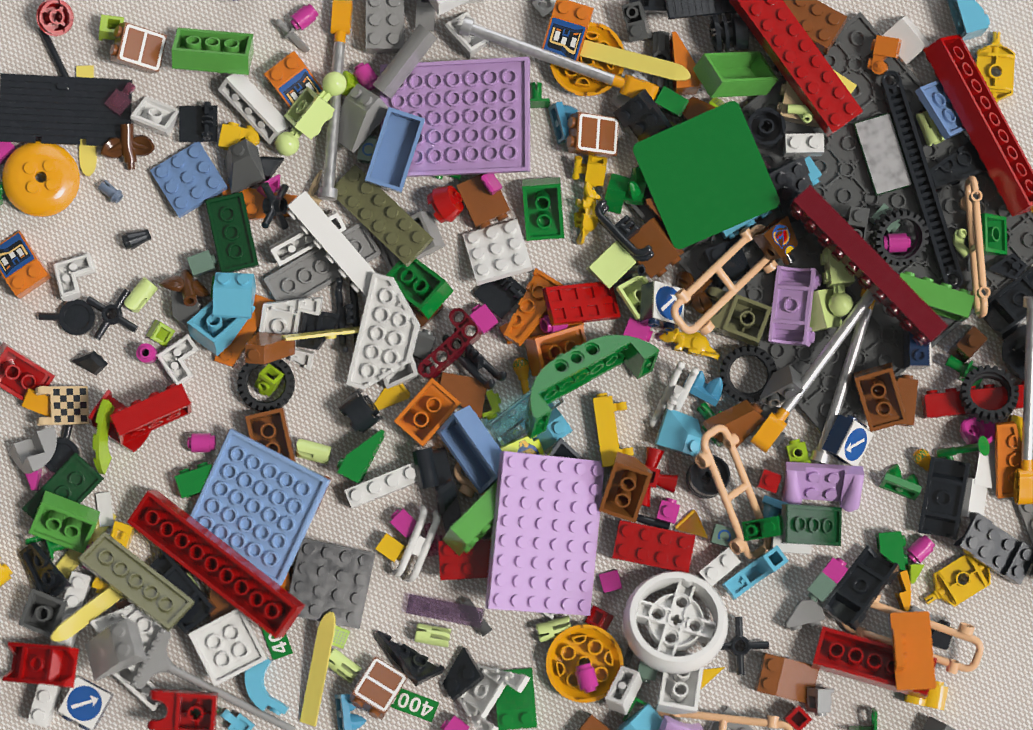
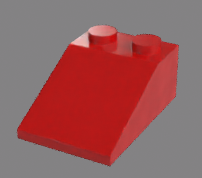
(20, 372)

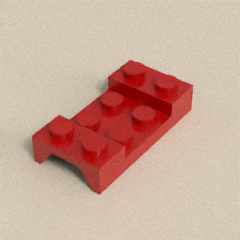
(467, 565)
(42, 664)

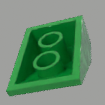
(543, 208)
(421, 286)
(358, 461)
(517, 709)

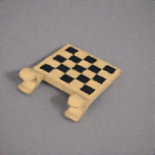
(67, 405)

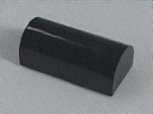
(425, 468)

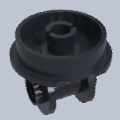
(1014, 352)

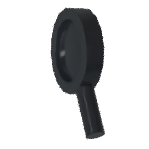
(74, 317)
(63, 451)

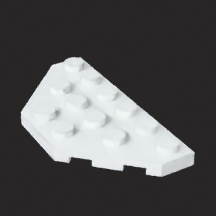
(385, 334)

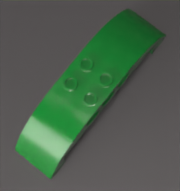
(581, 366)

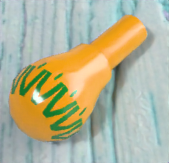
(521, 368)
(922, 458)

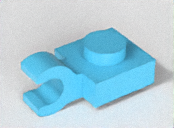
(237, 723)

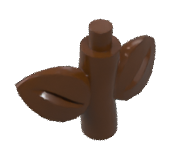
(128, 146)
(187, 286)
(700, 300)

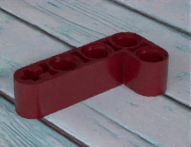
(447, 346)

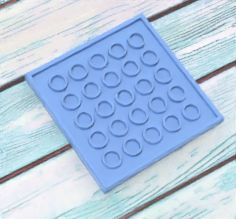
(259, 503)

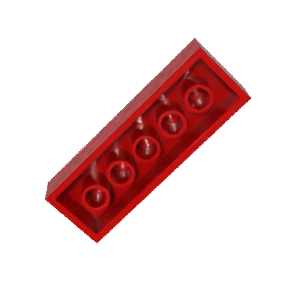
(859, 660)

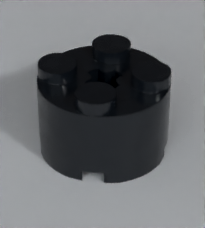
(772, 120)
(360, 411)

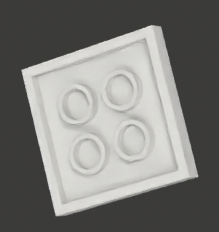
(497, 252)
(227, 646)

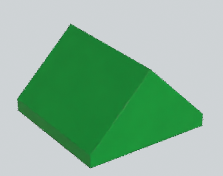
(994, 234)

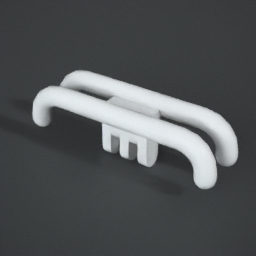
(673, 393)
(418, 545)

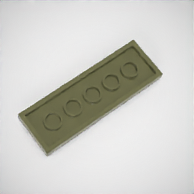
(382, 216)
(136, 581)

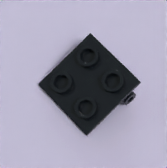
(198, 123)
(500, 295)

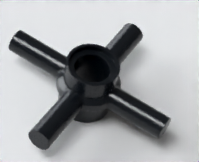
(275, 205)
(119, 317)
(748, 645)

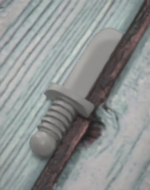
(292, 36)

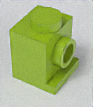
(108, 25)
(265, 384)
(790, 452)

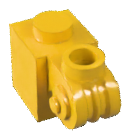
(232, 134)

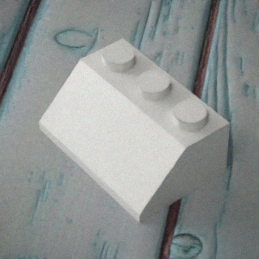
(679, 691)

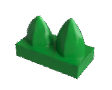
(637, 188)
(905, 487)

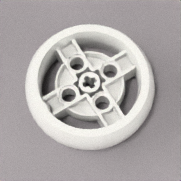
(709, 632)

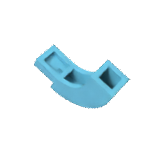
(755, 572)
(257, 692)

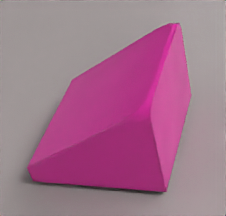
(274, 183)
(491, 183)
(34, 479)
(610, 581)

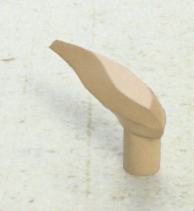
(314, 187)

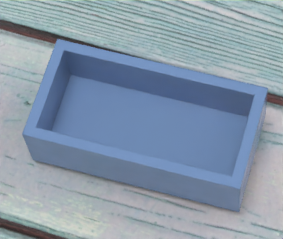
(394, 150)
(472, 447)

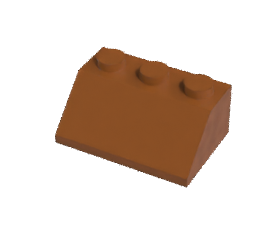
(625, 488)

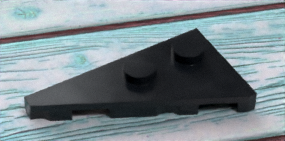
(409, 660)

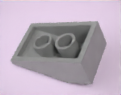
(359, 117)
(428, 223)
(115, 649)

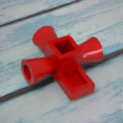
(664, 481)

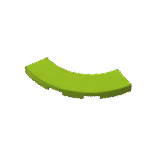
(100, 439)

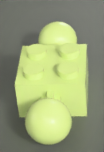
(310, 113)
(837, 278)

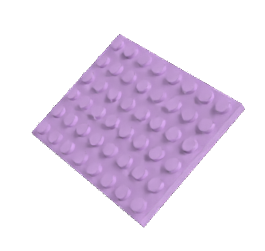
(471, 113)
(544, 534)

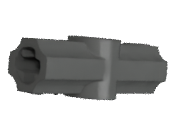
(660, 49)

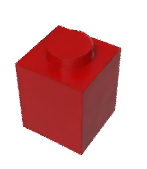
(768, 481)
(797, 718)

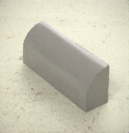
(405, 61)

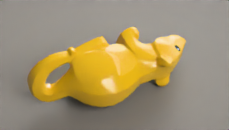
(585, 217)
(694, 343)

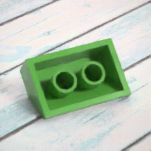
(64, 522)

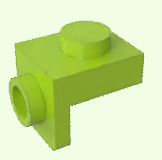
(494, 400)

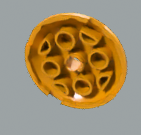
(581, 84)
(35, 197)
(569, 649)

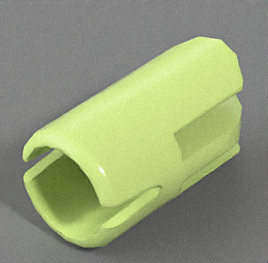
(929, 129)
(140, 295)
(313, 451)
(552, 628)
(432, 635)
(343, 666)

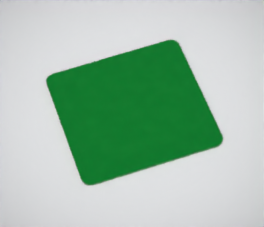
(706, 175)

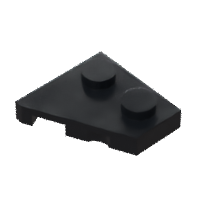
(314, 323)
(462, 675)

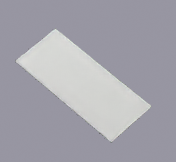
(105, 507)

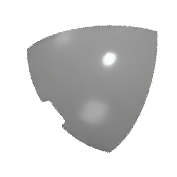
(34, 452)

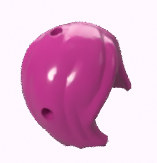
(979, 428)

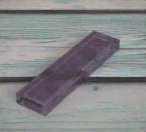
(445, 611)

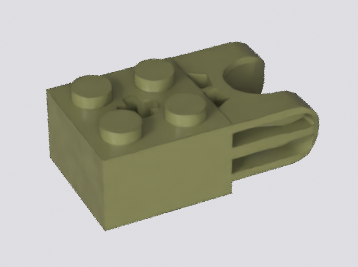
(739, 308)

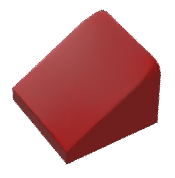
(599, 618)

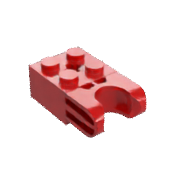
(180, 708)

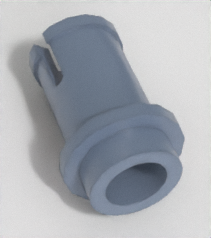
(114, 194)

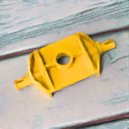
(1002, 58)
(950, 590)

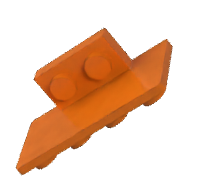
(912, 651)

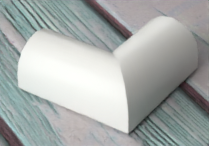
(68, 272)
(173, 359)

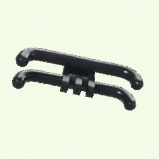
(622, 232)
(349, 312)
(475, 361)

